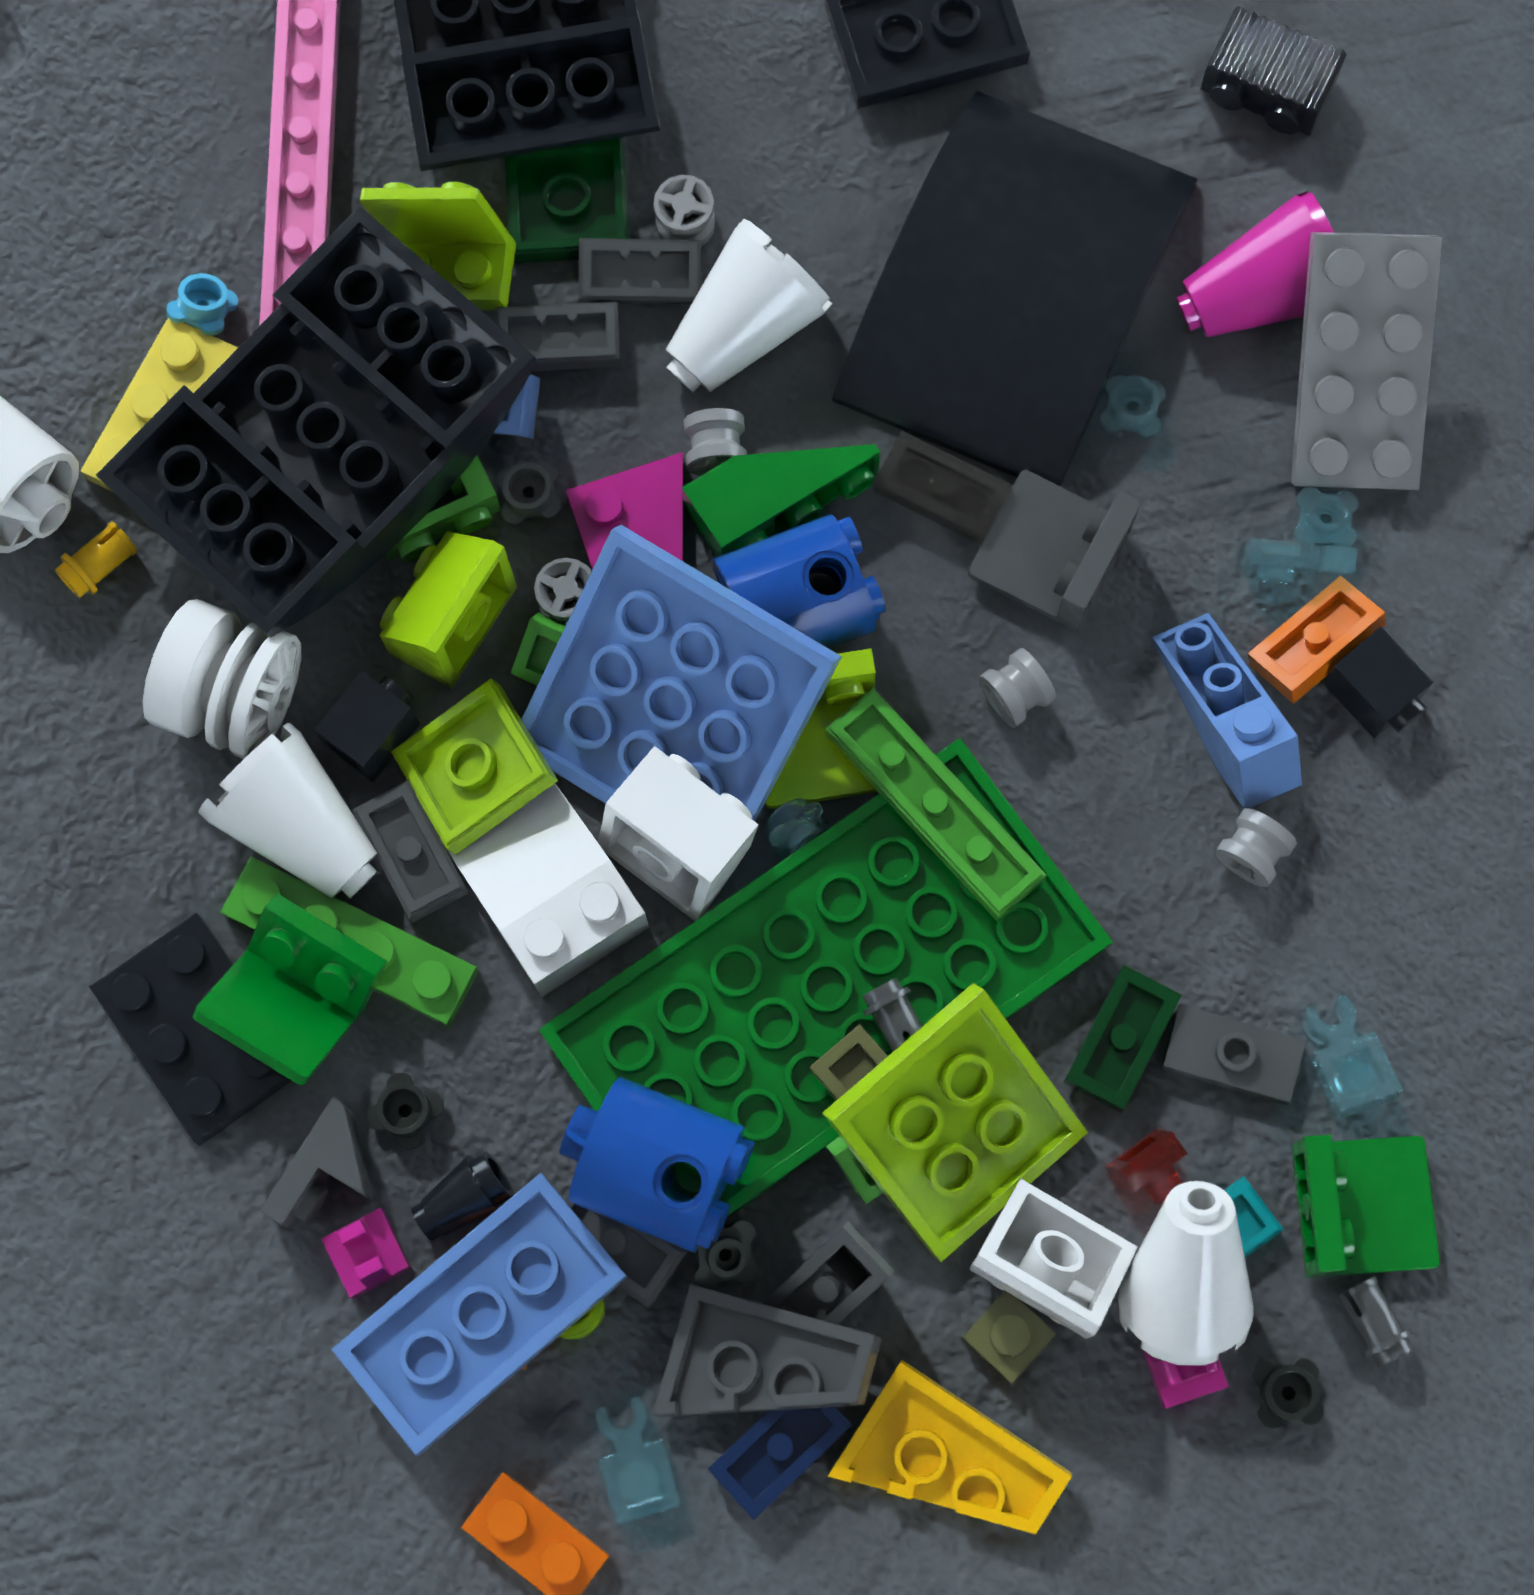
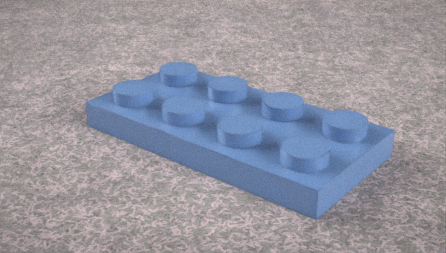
(479, 1314)

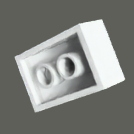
(551, 890)

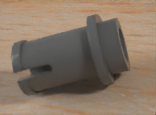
(892, 1012)
(1376, 1322)

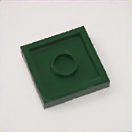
(566, 197)

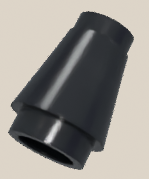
(463, 1196)

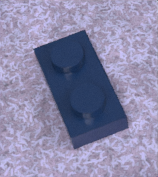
(776, 1454)

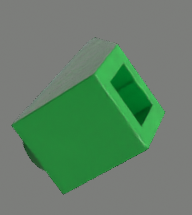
(773, 491)

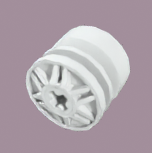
(220, 678)

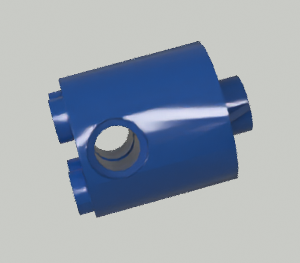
(777, 575)
(631, 1159)

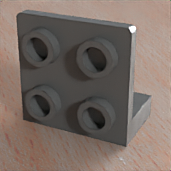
(1053, 548)

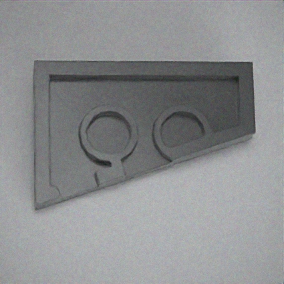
(760, 1359)

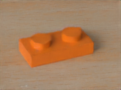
(1316, 639)
(534, 1539)

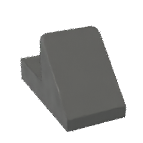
(329, 1149)
(833, 1279)

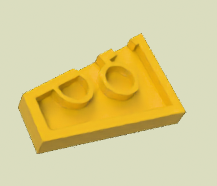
(947, 1453)

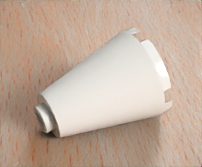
(743, 310)
(294, 816)
(1189, 1279)

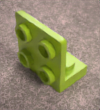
(452, 233)
(816, 766)

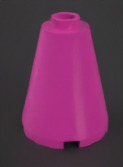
(1258, 275)

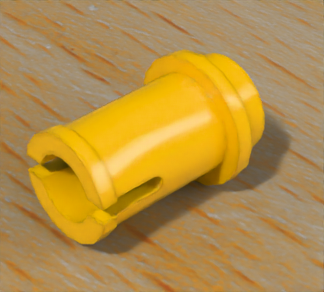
(95, 560)

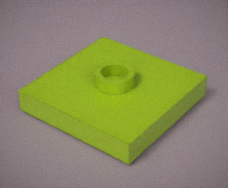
(474, 766)

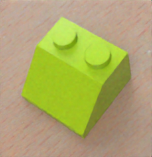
(449, 606)

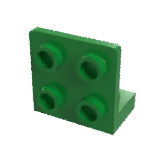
(292, 991)
(1364, 1205)

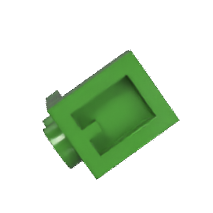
(462, 515)

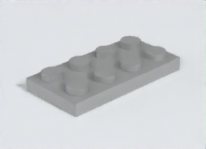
(1365, 360)

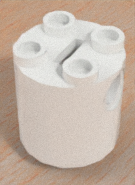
(34, 480)

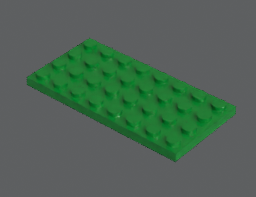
(781, 968)

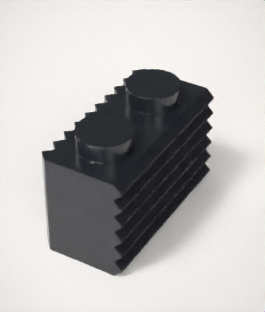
(1272, 72)

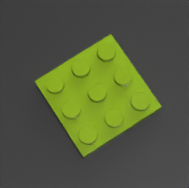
(955, 1122)

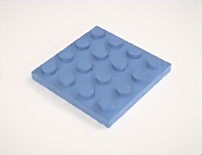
(675, 667)

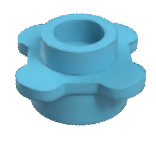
(202, 303)

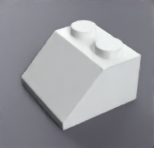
(676, 832)
(1054, 1259)

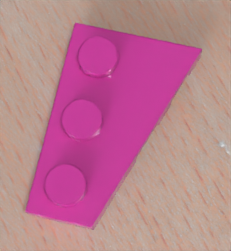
(640, 499)

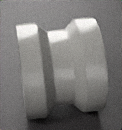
(679, 199)
(713, 438)
(560, 583)
(1017, 687)
(1256, 847)

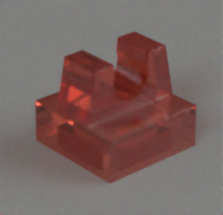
(1149, 1165)

